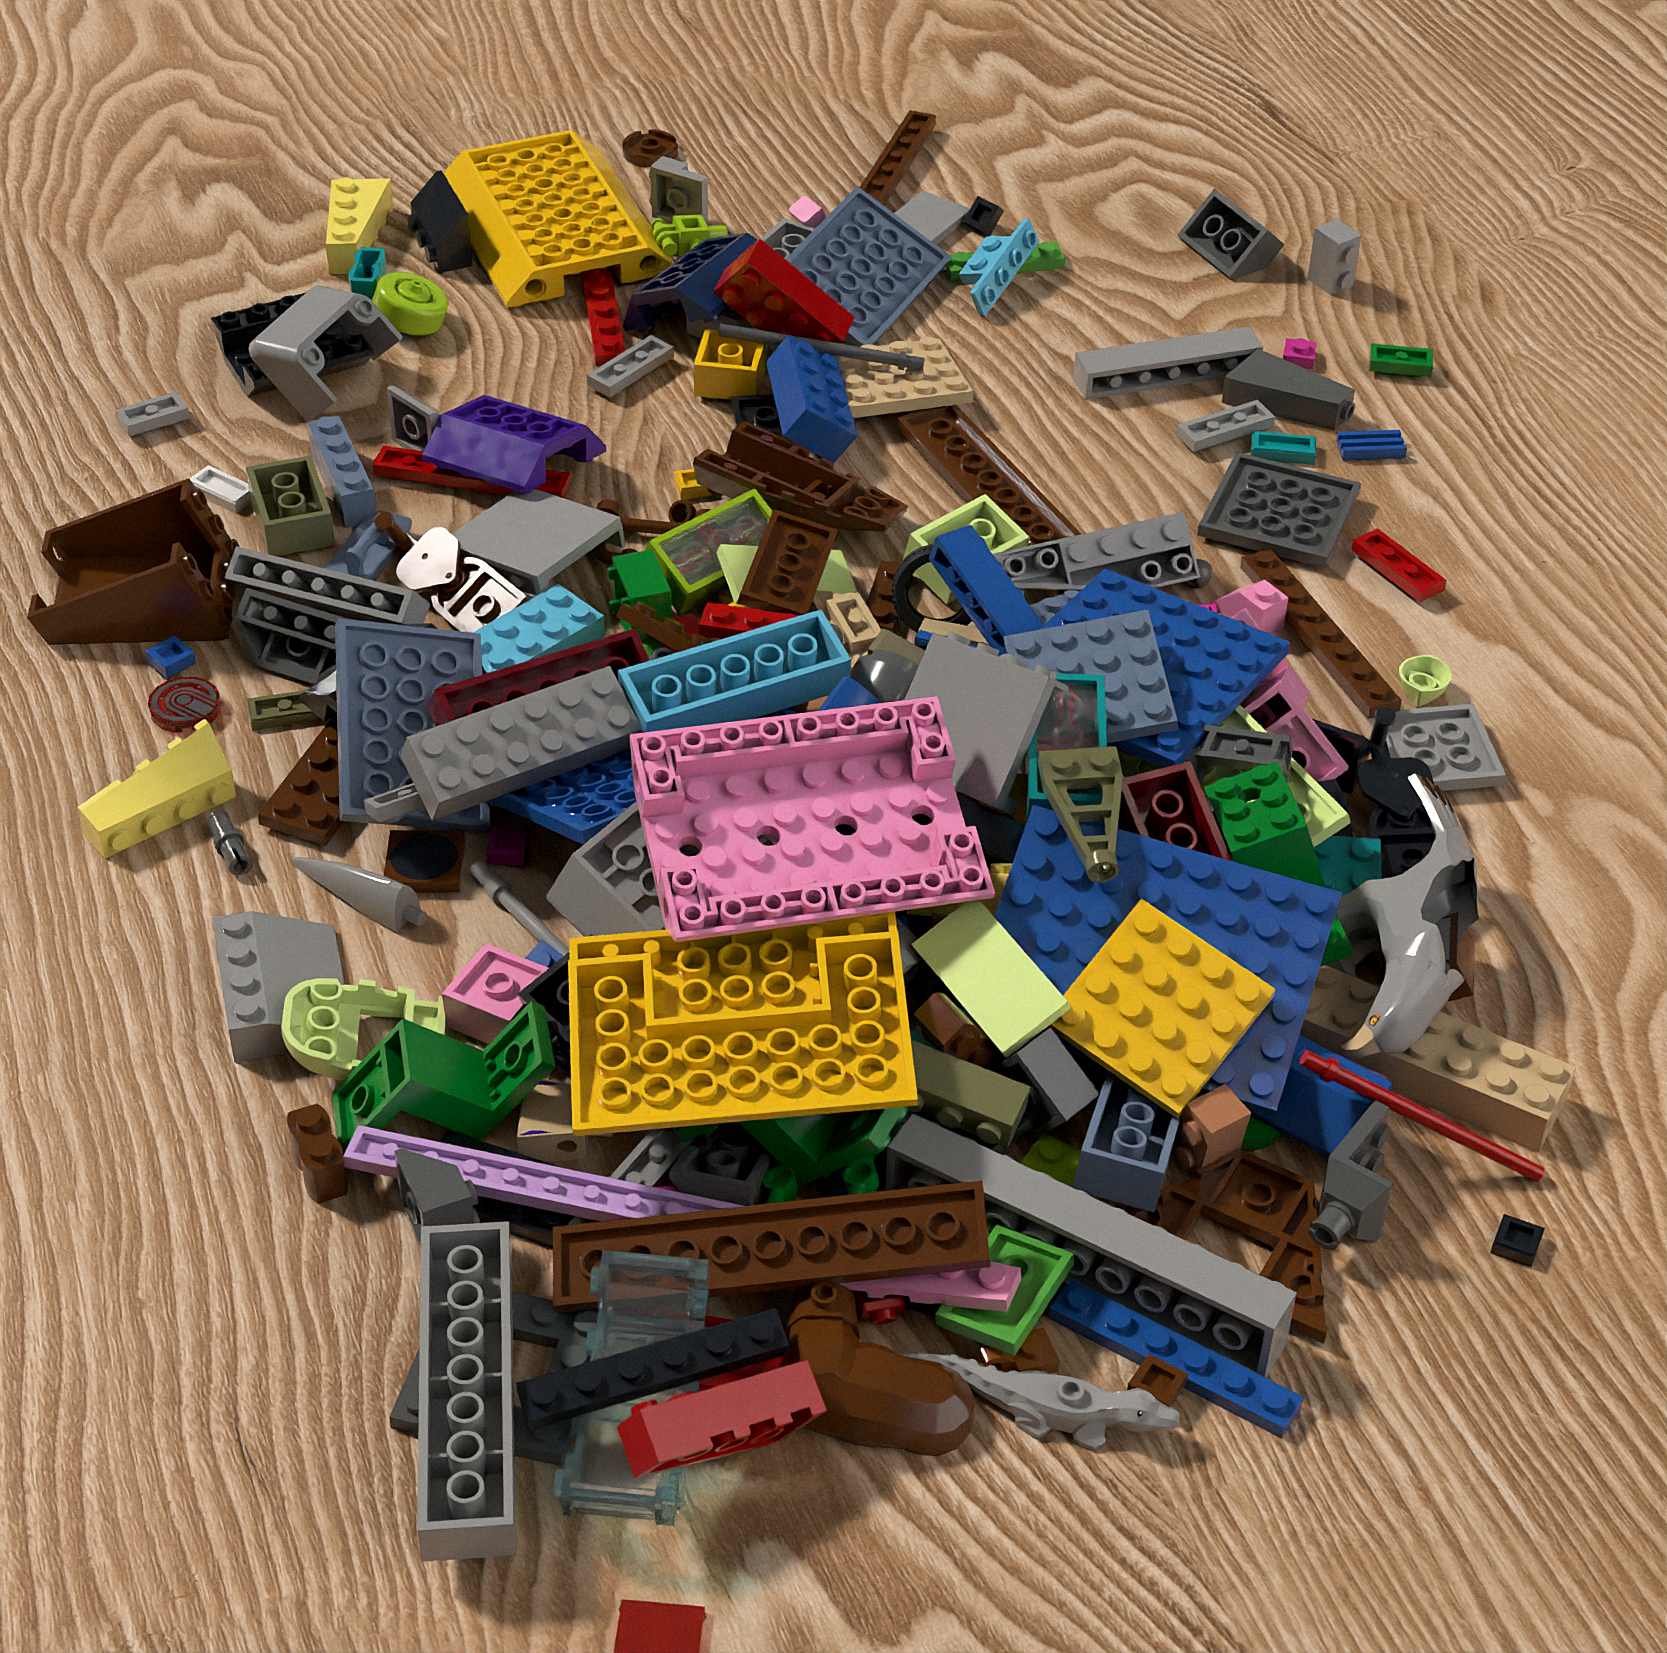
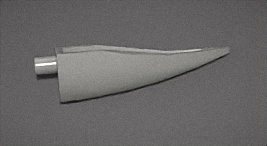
(369, 893)

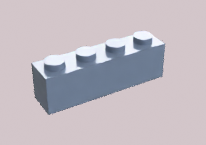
(341, 470)

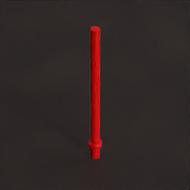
(1331, 1071)

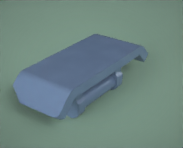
(368, 549)

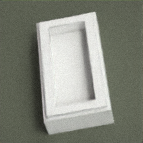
(222, 488)

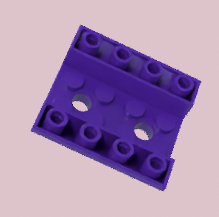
(506, 442)

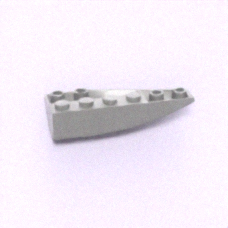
(1147, 551)

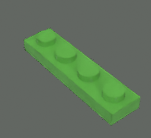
(1043, 257)

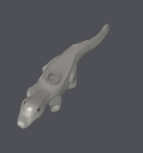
(1061, 1402)

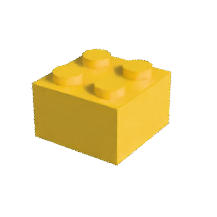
(728, 367)

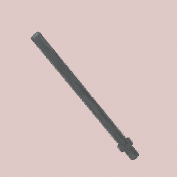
(901, 360)

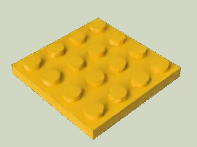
(1161, 1008)

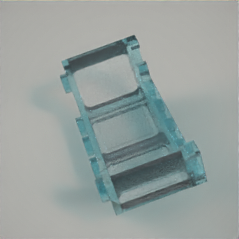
(638, 1304)

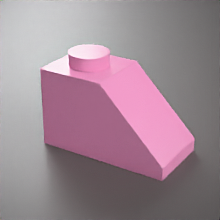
(1261, 600)

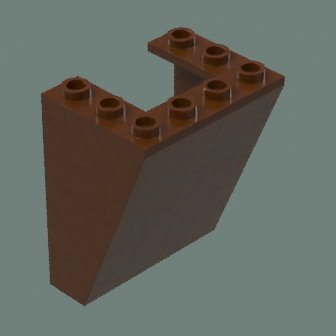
(140, 573)

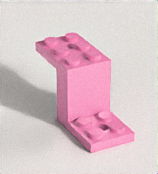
(1279, 709)

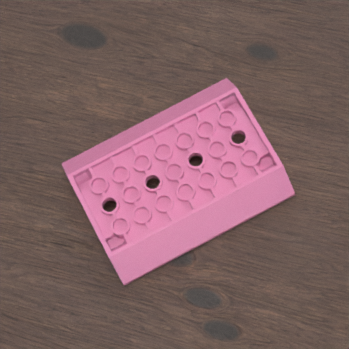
(798, 783)

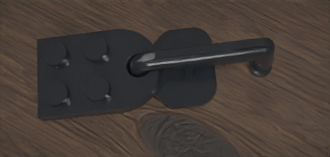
(1400, 818)

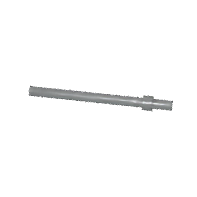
(501, 893)

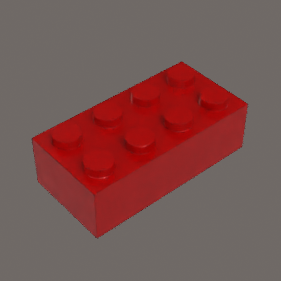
(780, 297)

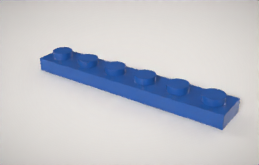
(1208, 1372)

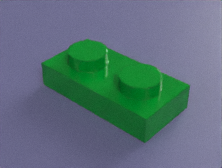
(1400, 360)

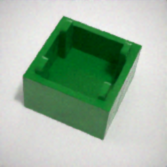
(639, 579)

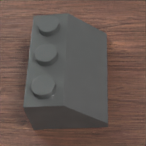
(1230, 237)

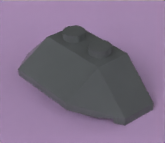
(287, 636)

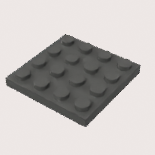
(1279, 509)

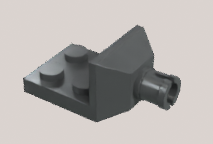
(1352, 1193)

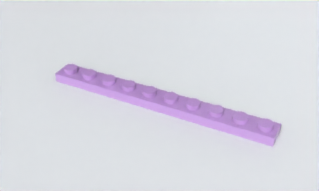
(527, 1181)

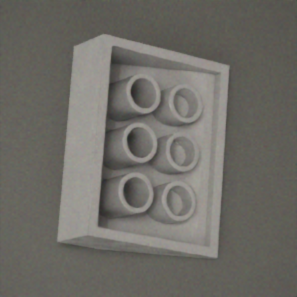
(259, 964)

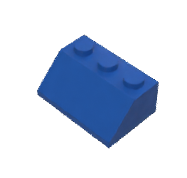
(1315, 1110)

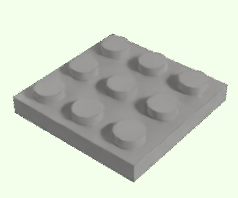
(1450, 744)

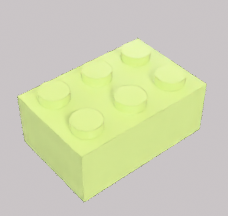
(987, 520)

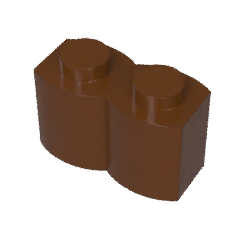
(954, 1030)
(317, 1153)

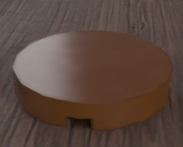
(649, 147)

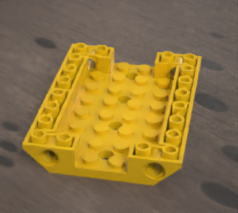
(550, 212)

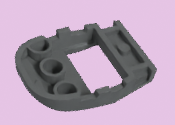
(1239, 750)

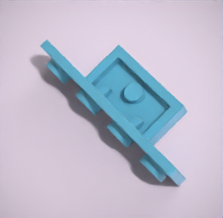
(997, 263)

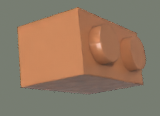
(1210, 1129)

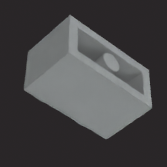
(1334, 256)

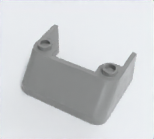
(292, 358)

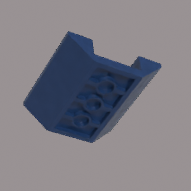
(687, 282)

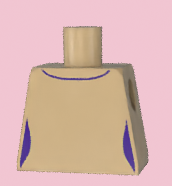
(547, 1125)

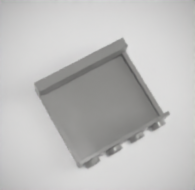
(536, 537)
(987, 710)

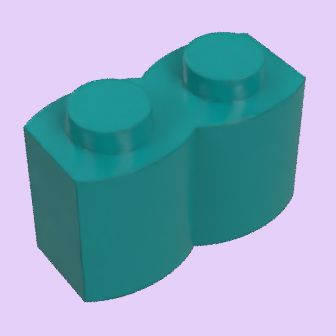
(367, 271)

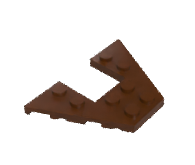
(1264, 1205)

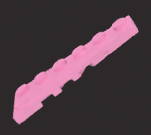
(973, 1288)

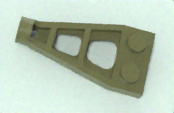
(1081, 770)

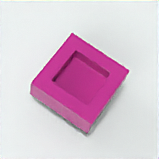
(1300, 352)

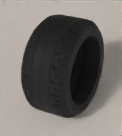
(899, 592)

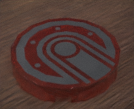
(184, 703)

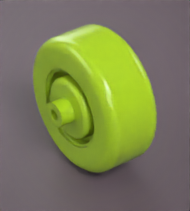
(411, 303)

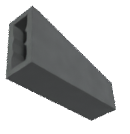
(1289, 391)

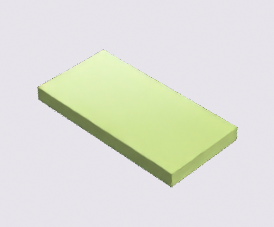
(738, 559)
(991, 976)

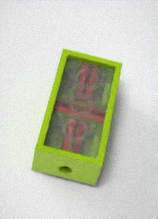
(690, 550)

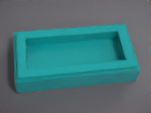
(1284, 447)

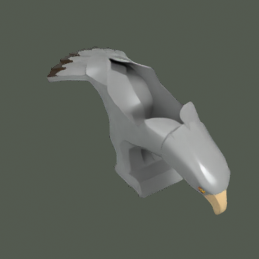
(1404, 922)

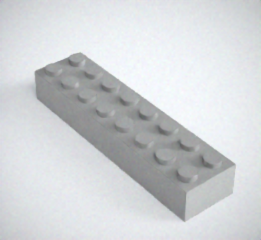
(466, 1393)

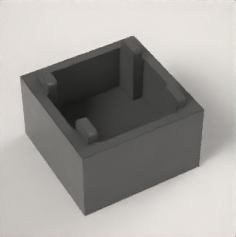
(1054, 1080)

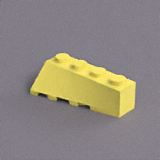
(159, 793)

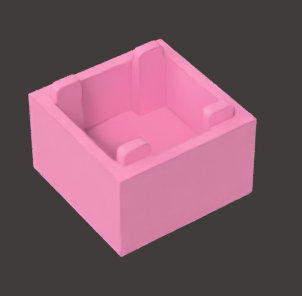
(486, 991)

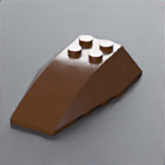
(794, 482)

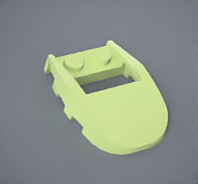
(324, 1020)

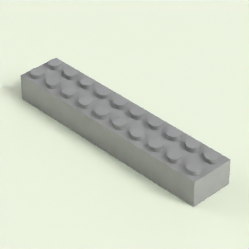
(1113, 1251)

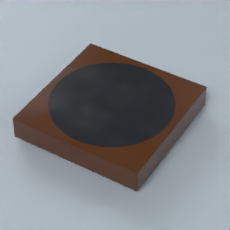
(426, 859)

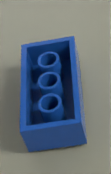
(811, 398)

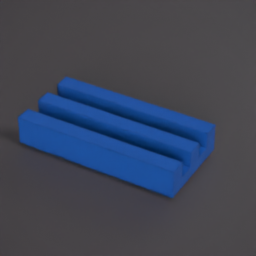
(1371, 444)

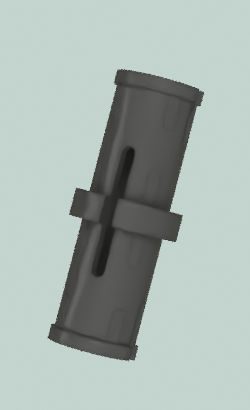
(229, 842)

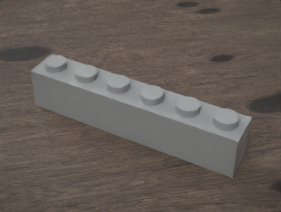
(1162, 362)
(325, 589)

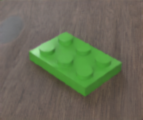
(1042, 1273)

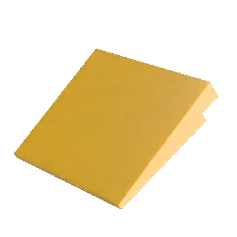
(738, 1025)

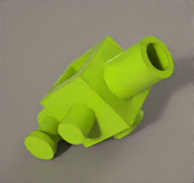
(684, 233)

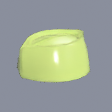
(1424, 678)

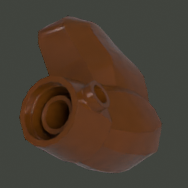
(870, 1389)

